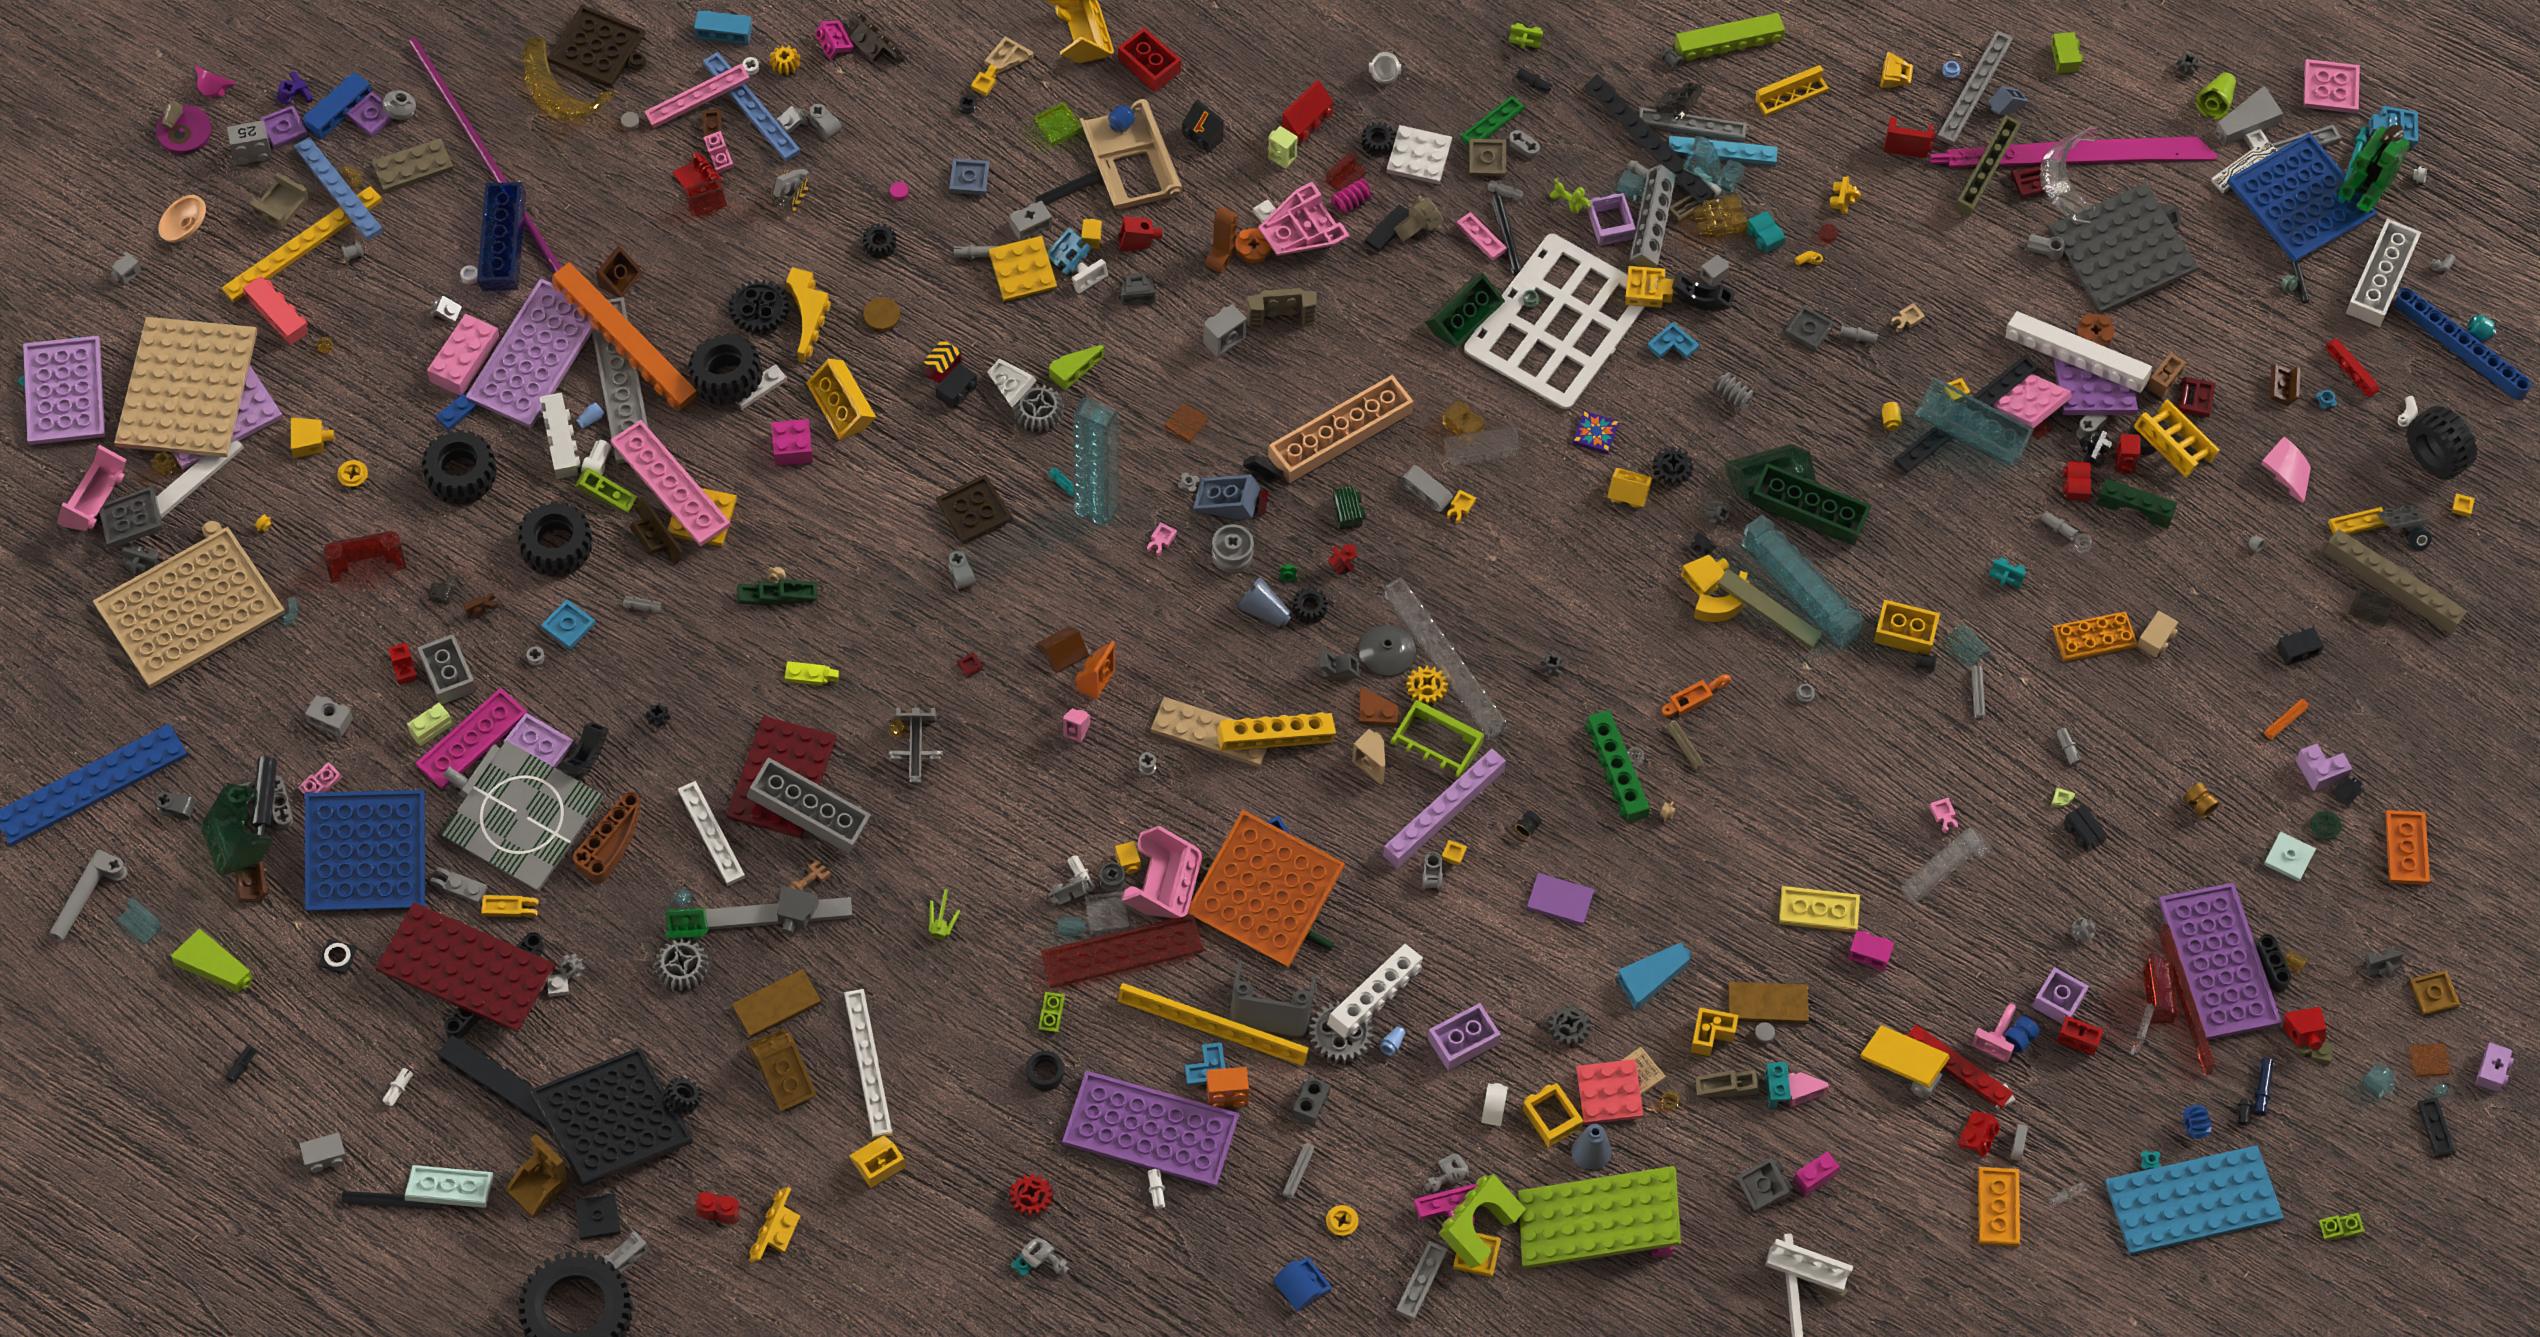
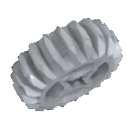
(1045, 415)
(695, 958)

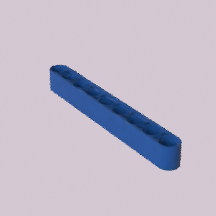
(2467, 350)

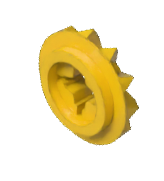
(348, 468)
(1337, 1213)

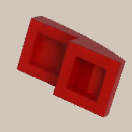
(402, 663)

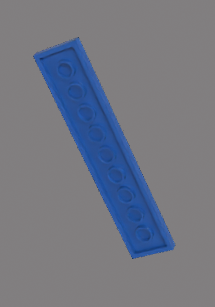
(90, 784)

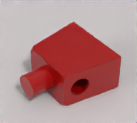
(1137, 233)
(2306, 1027)

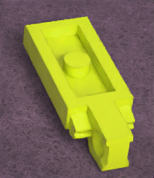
(810, 674)

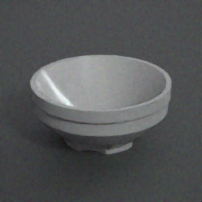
(397, 109)

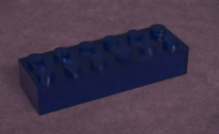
(501, 236)

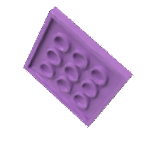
(2093, 393)

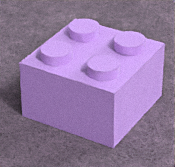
(2060, 996)

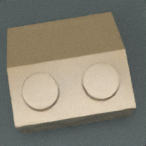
(1370, 755)

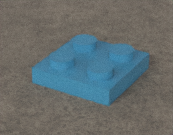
(568, 624)

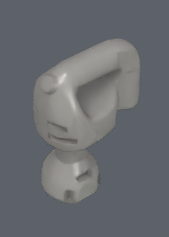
(1451, 1174)
(1044, 1253)

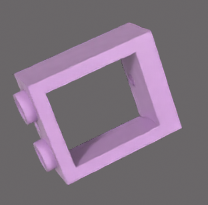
(1613, 234)

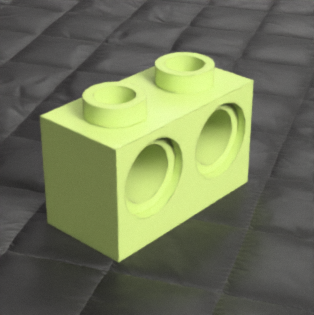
(1282, 147)

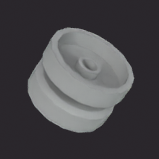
(1232, 548)

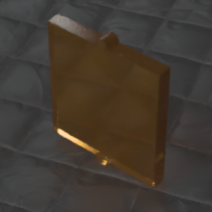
(1186, 422)
(2430, 1059)

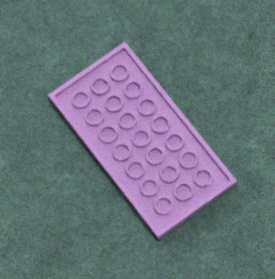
(532, 356)

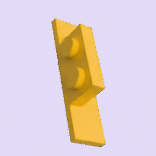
(777, 1228)

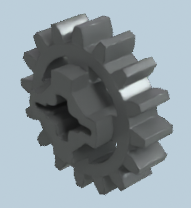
(1567, 1028)

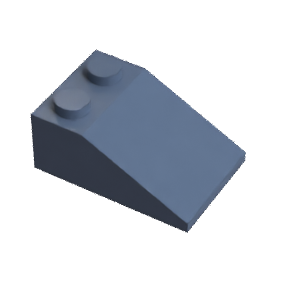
(1227, 496)

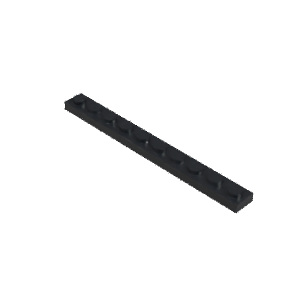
(1648, 138)
(1989, 395)

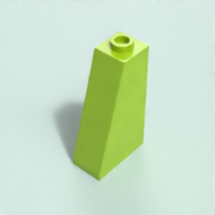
(211, 961)

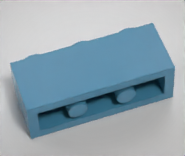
(723, 27)

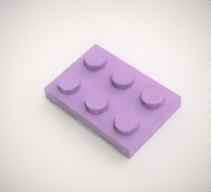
(540, 740)

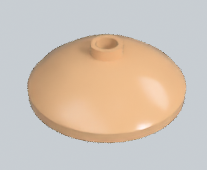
(182, 218)

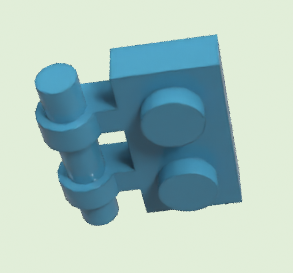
(1065, 247)

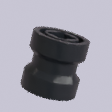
(1528, 823)

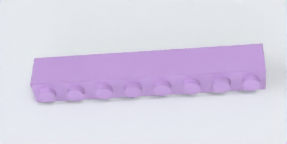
(1444, 808)

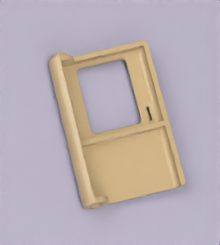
(1140, 138)

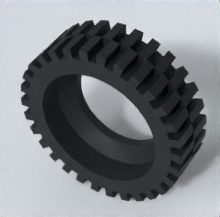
(617, 1297)

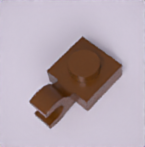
(477, 606)

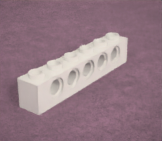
(1379, 981)

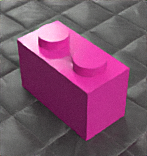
(1871, 950)
(1816, 1174)

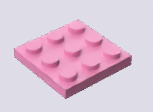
(2331, 86)
(2033, 400)

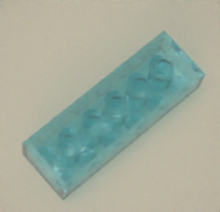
(1973, 422)

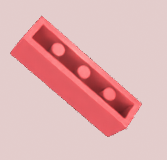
(276, 310)

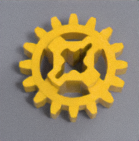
(1427, 685)

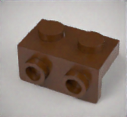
(2285, 384)
(251, 883)

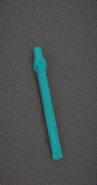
(2360, 141)

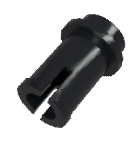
(2244, 1115)

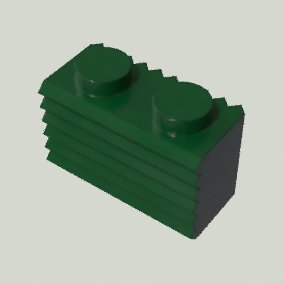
(1348, 508)

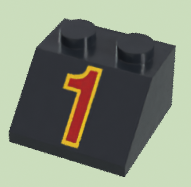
(1203, 127)

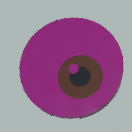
(187, 134)

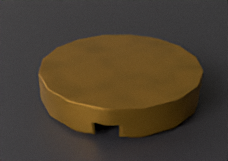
(881, 314)

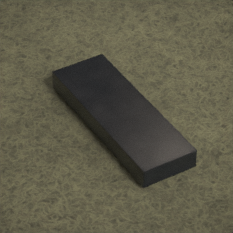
(1385, 230)
(2436, 1127)

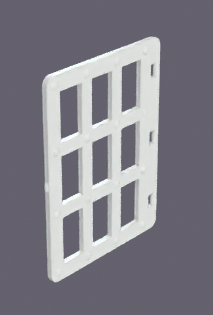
(1532, 278)

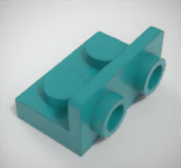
(1777, 1083)

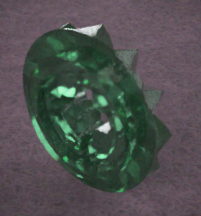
(2331, 819)

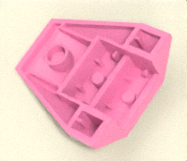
(1302, 224)

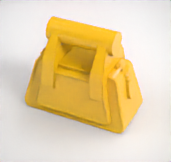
(1892, 70)

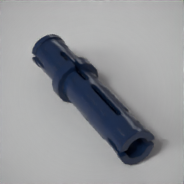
(2263, 1092)

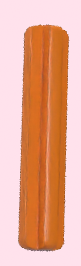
(2286, 719)

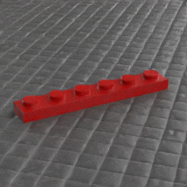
(1966, 1071)

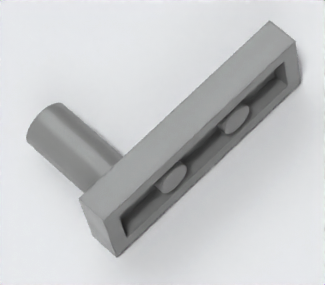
(467, 784)

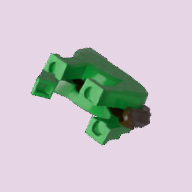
(2376, 166)

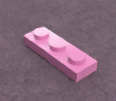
(1481, 236)

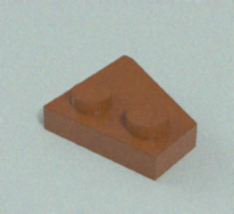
(1376, 709)

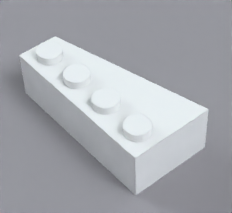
(559, 436)

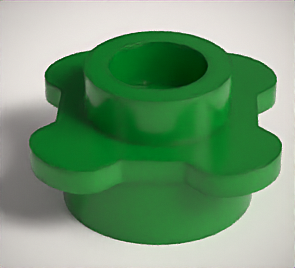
(1288, 573)

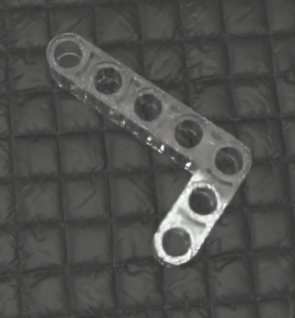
(1944, 863)

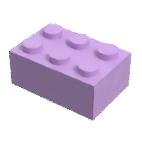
(1464, 1036)

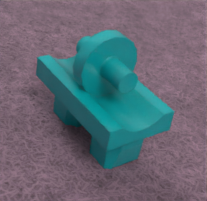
(2006, 573)

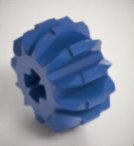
(2196, 1122)

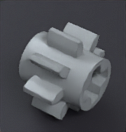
(2083, 930)
(571, 966)

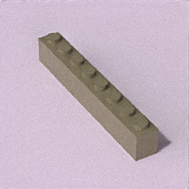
(2395, 581)

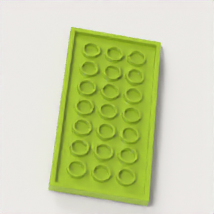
(1599, 1217)

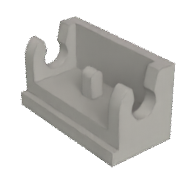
(627, 1252)

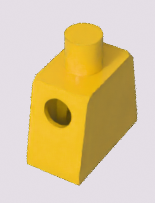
(308, 437)
(1704, 574)

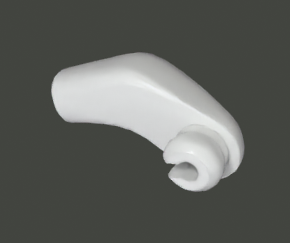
(2410, 412)

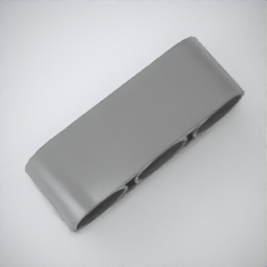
(1426, 488)

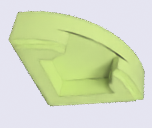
(2062, 798)

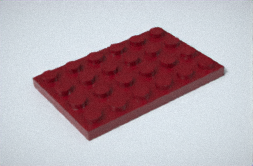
(792, 746)

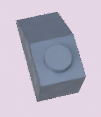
(2007, 101)

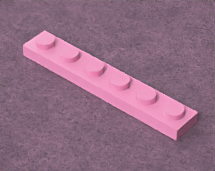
(697, 95)

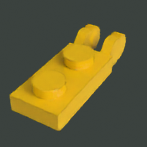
(508, 906)

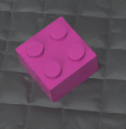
(792, 442)

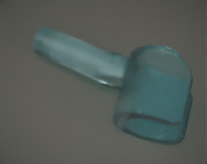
(2441, 1089)

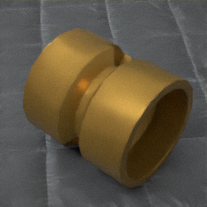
(2199, 798)

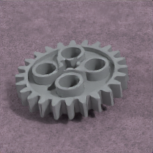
(1325, 1040)

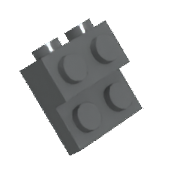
(1765, 1184)

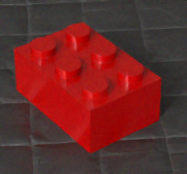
(1149, 59)

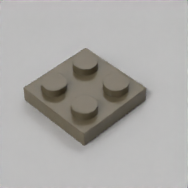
(1487, 157)

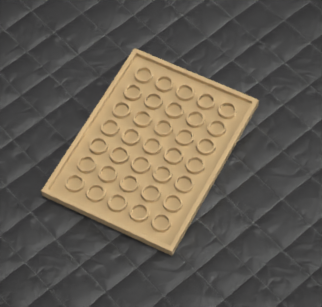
(186, 387)
(189, 607)

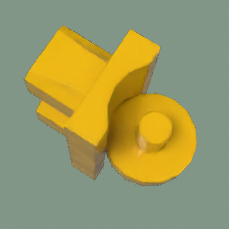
(1847, 195)

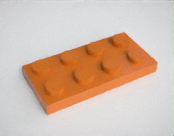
(2407, 847)

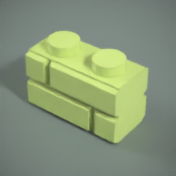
(429, 724)

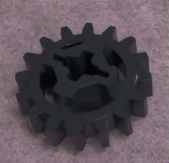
(1664, 469)

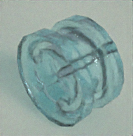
(683, 897)

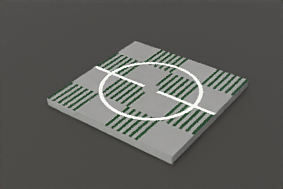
(522, 816)

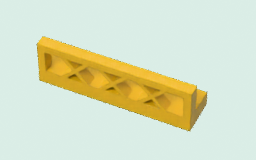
(1784, 88)

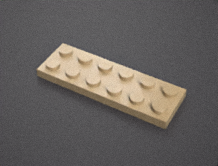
(1198, 728)

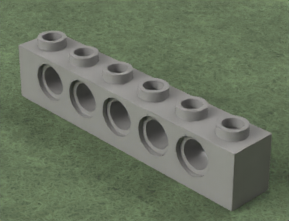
(1652, 217)

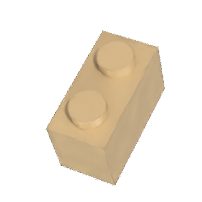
(2157, 634)

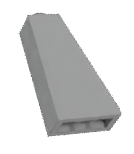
(2255, 113)

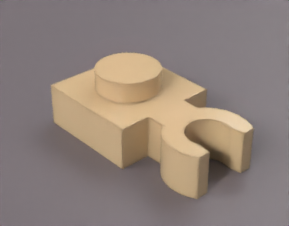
(1909, 316)

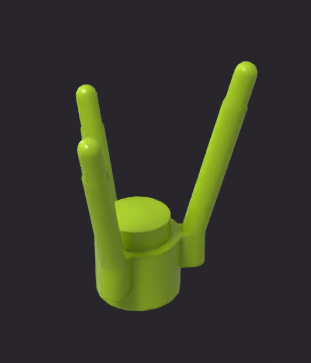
(939, 929)

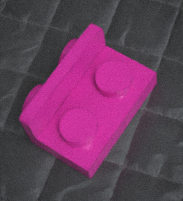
(833, 38)

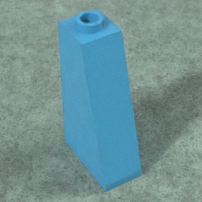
(1653, 973)

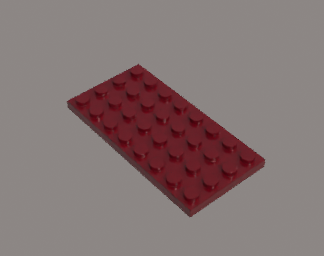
(465, 967)

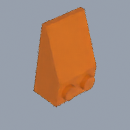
(1097, 671)

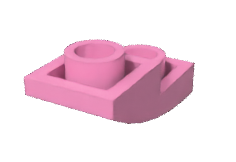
(718, 152)
(322, 781)

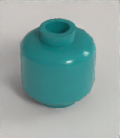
(2481, 327)

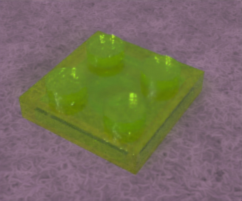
(1057, 123)

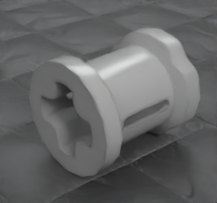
(352, 251)
(1144, 759)

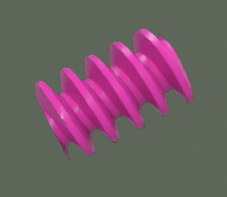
(1351, 195)

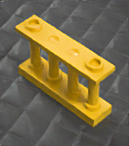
(2167, 446)

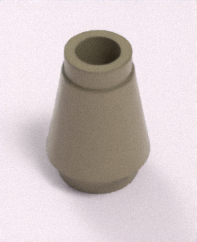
(172, 114)

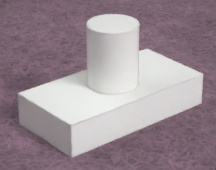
(1089, 275)

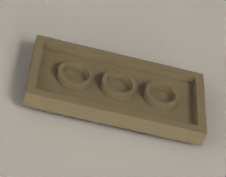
(412, 165)

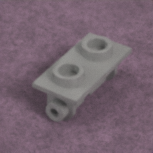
(1076, 886)

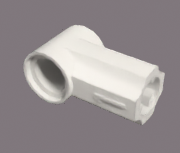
(597, 457)

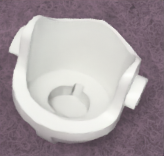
(1385, 68)

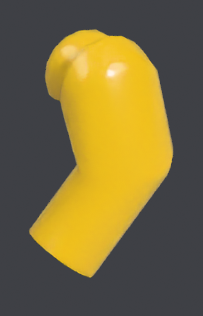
(1809, 257)

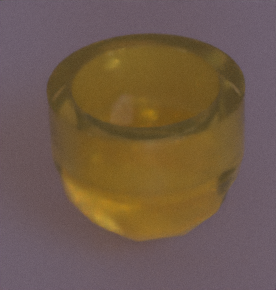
(321, 345)
(894, 731)

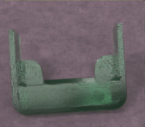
(1747, 470)
(224, 832)

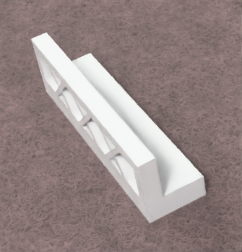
(1808, 1265)

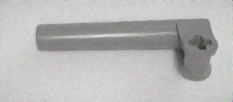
(100, 865)

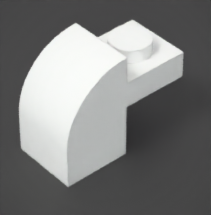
(1494, 1104)

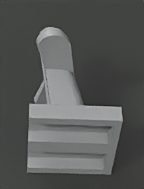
(915, 752)

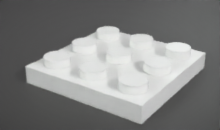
(1419, 154)

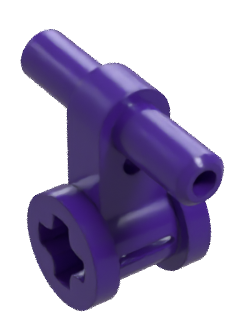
(289, 89)

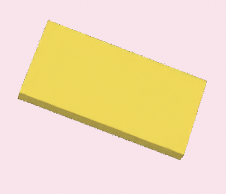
(1819, 909)

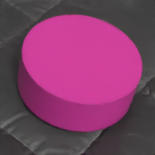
(899, 191)

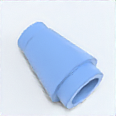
(590, 415)
(1392, 1041)

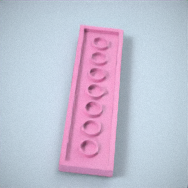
(670, 483)

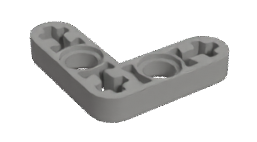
(279, 792)

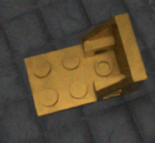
(783, 1068)
(538, 1179)

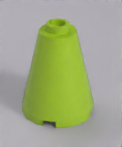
(2217, 96)

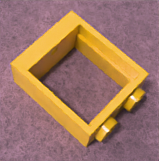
(1563, 1130)

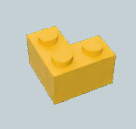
(1711, 1026)

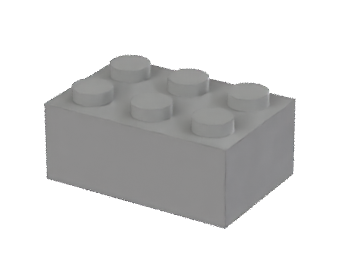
(446, 669)

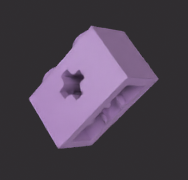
(2494, 1057)

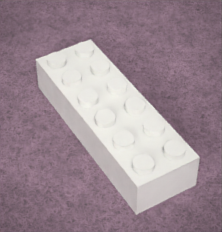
(2383, 272)

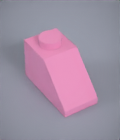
(1076, 724)
(1805, 1088)

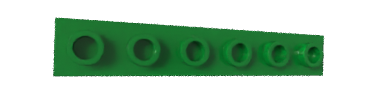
(1605, 723)

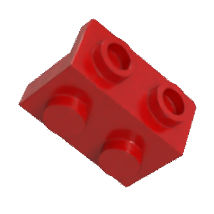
(1979, 1133)

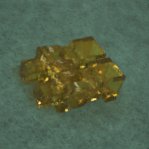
(1721, 216)

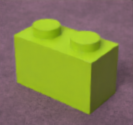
(2066, 52)

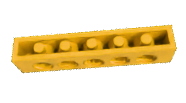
(1249, 739)

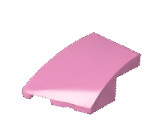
(2290, 468)

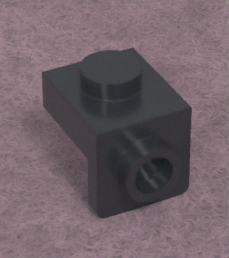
(2348, 790)

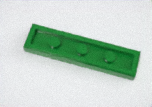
(1494, 120)

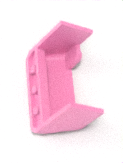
(92, 491)

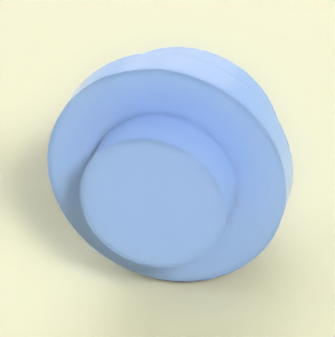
(1951, 69)

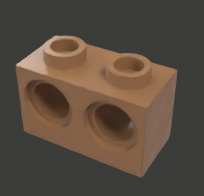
(2166, 375)

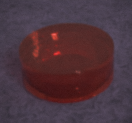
(1828, 233)

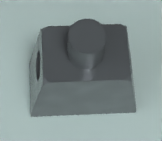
(795, 908)

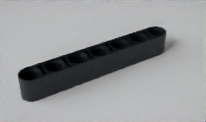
(463, 1023)

